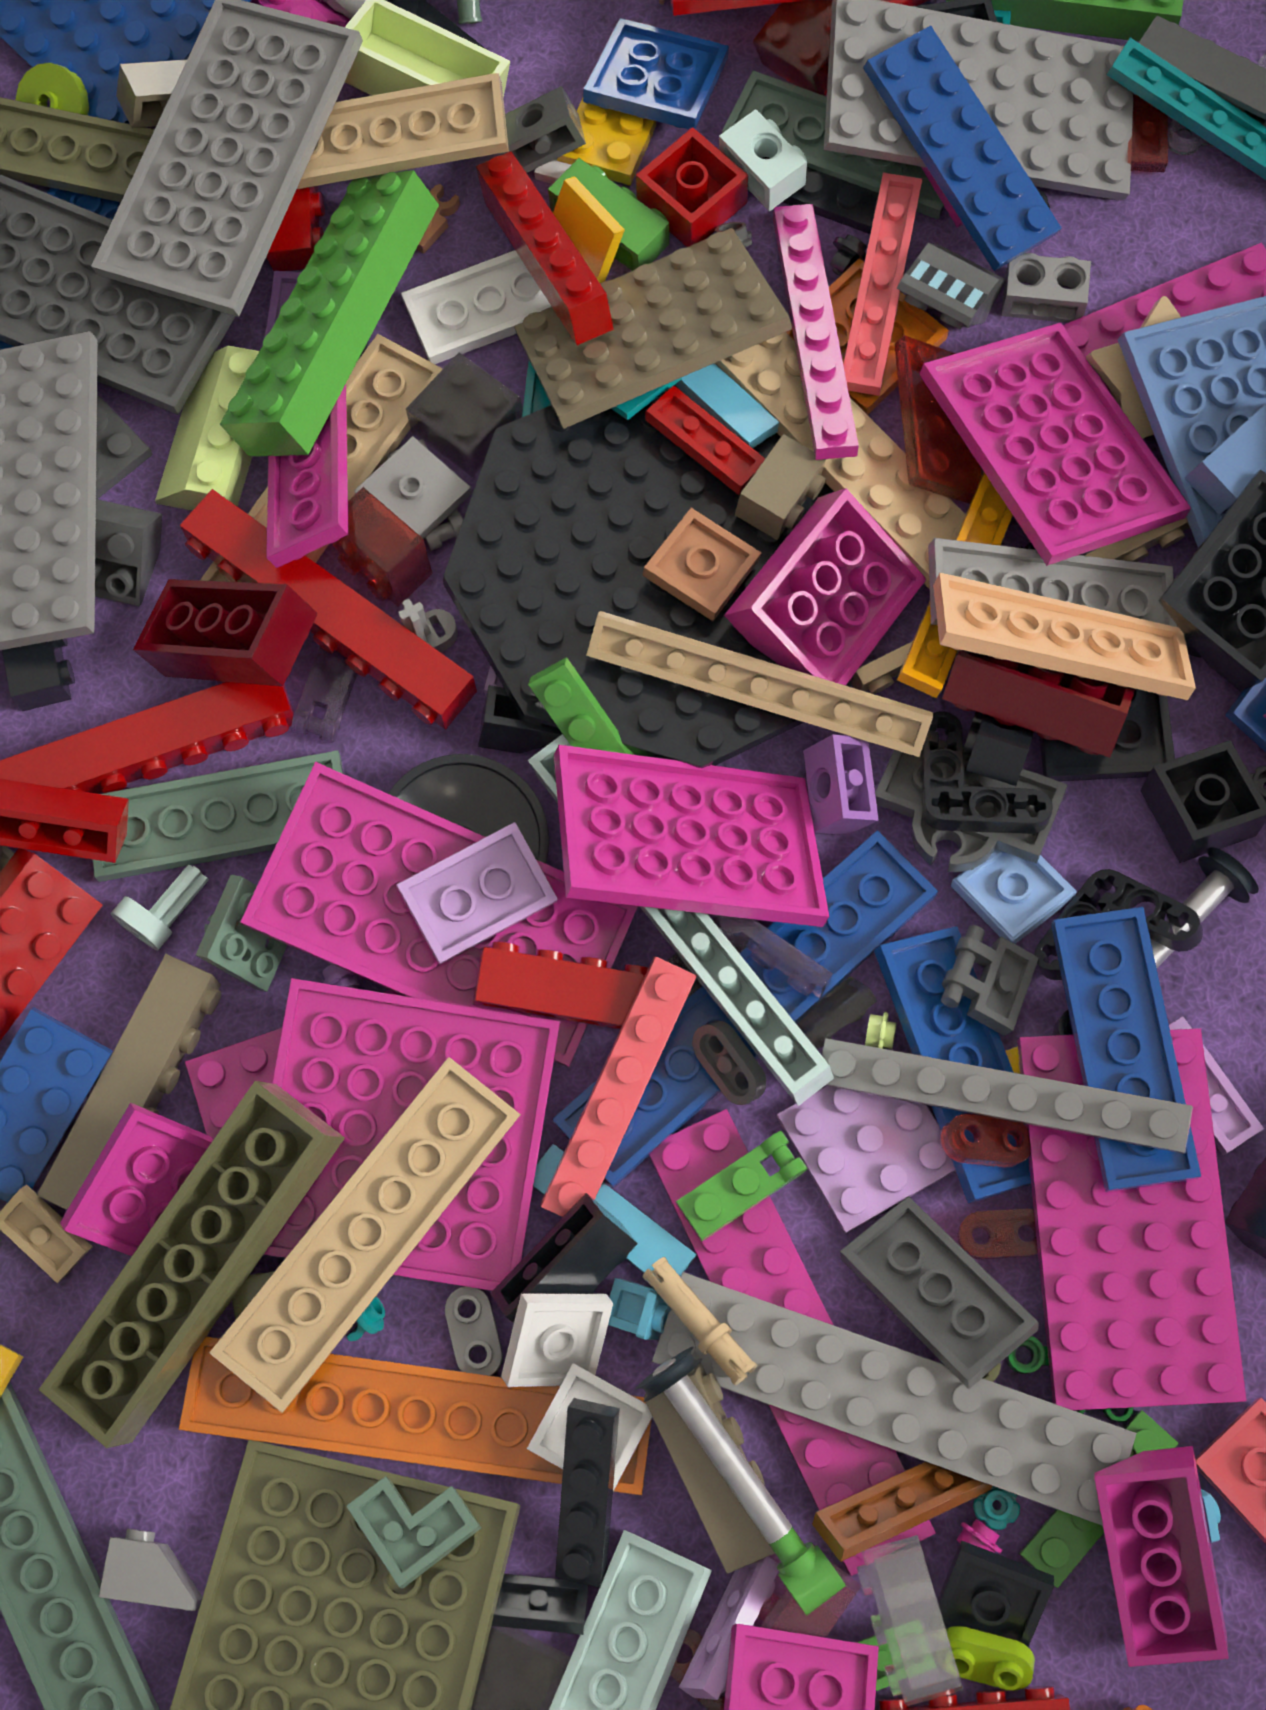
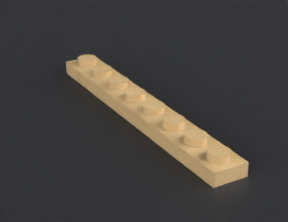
(759, 684)

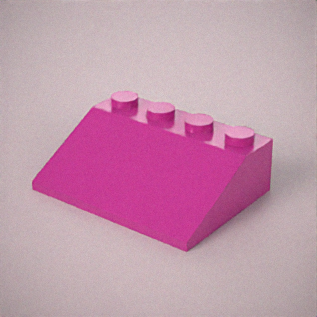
(827, 591)

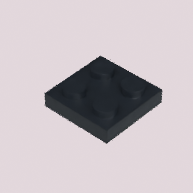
(994, 1594)

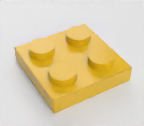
(612, 141)

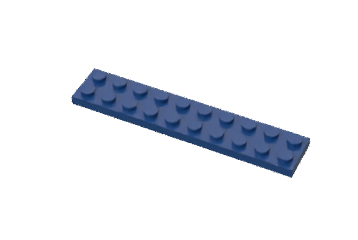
(867, 904)

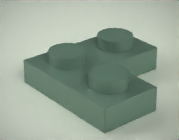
(408, 1541)

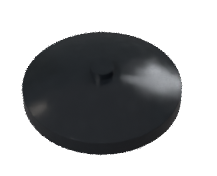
(476, 796)

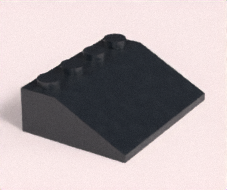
(1223, 591)

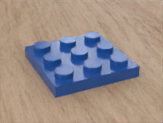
(656, 74)

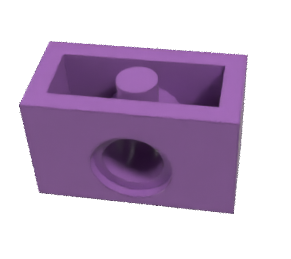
(840, 785)

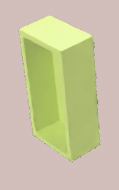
(410, 52)

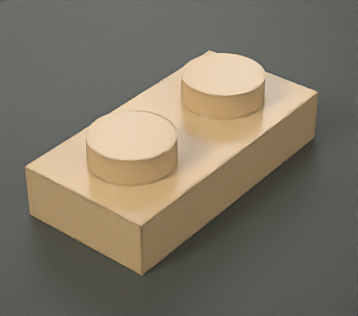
(40, 1235)

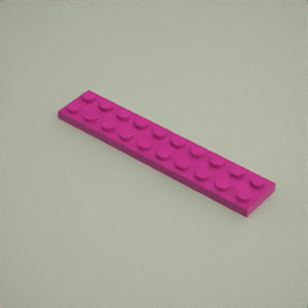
(762, 1262)

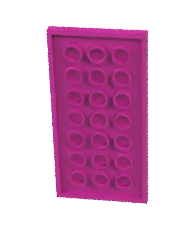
(338, 898)
(1135, 1274)

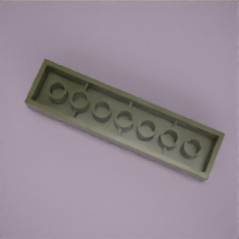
(191, 1264)

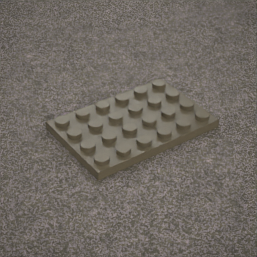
(665, 324)

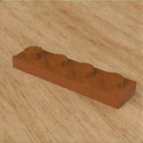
(893, 1507)

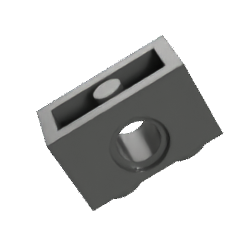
(543, 129)

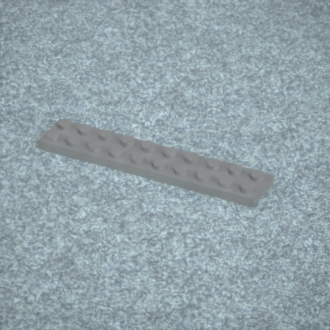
(908, 1402)

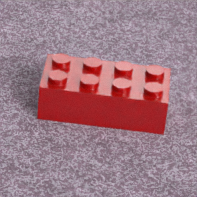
(38, 925)

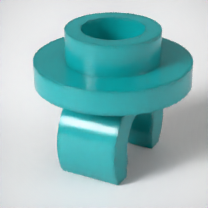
(369, 1321)

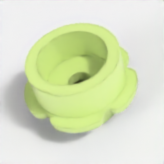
(880, 1032)

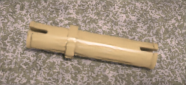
(712, 1335)

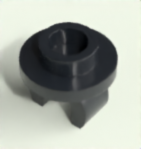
(848, 253)

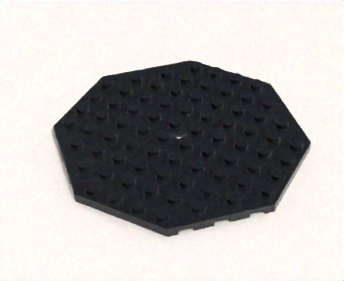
(566, 534)

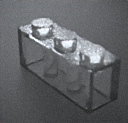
(909, 1621)

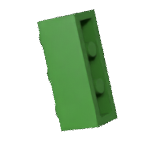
(645, 228)

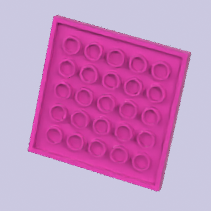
(361, 1064)

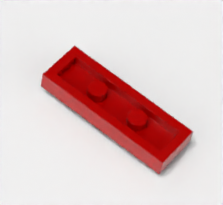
(704, 439)

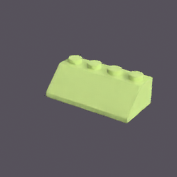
(202, 451)

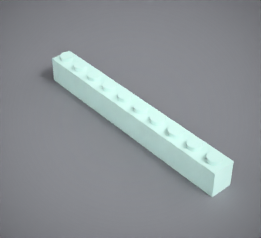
(728, 981)

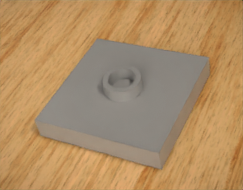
(417, 487)

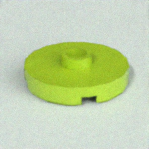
(56, 83)

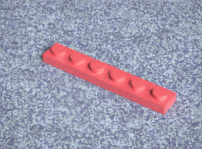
(878, 289)
(619, 1086)

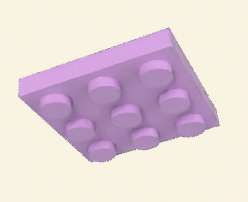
(865, 1150)

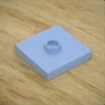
(1013, 893)

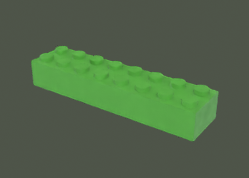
(330, 315)

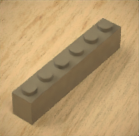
(138, 1069)

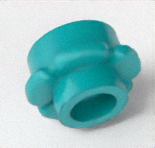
(999, 1518)

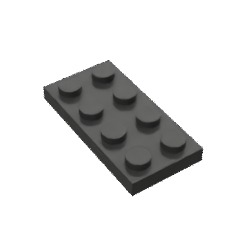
(939, 1292)

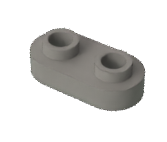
(473, 1331)

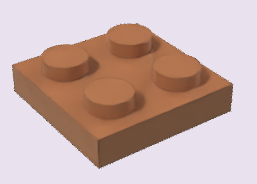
(701, 564)

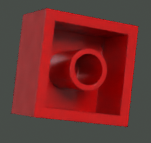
(693, 187)

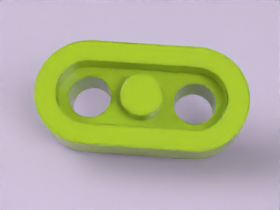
(991, 1658)

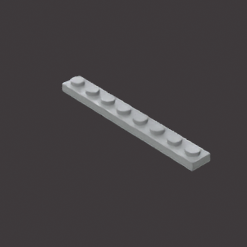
(1009, 1096)

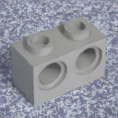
(1045, 296)

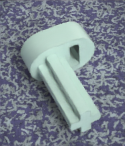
(154, 925)

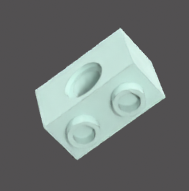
(771, 178)

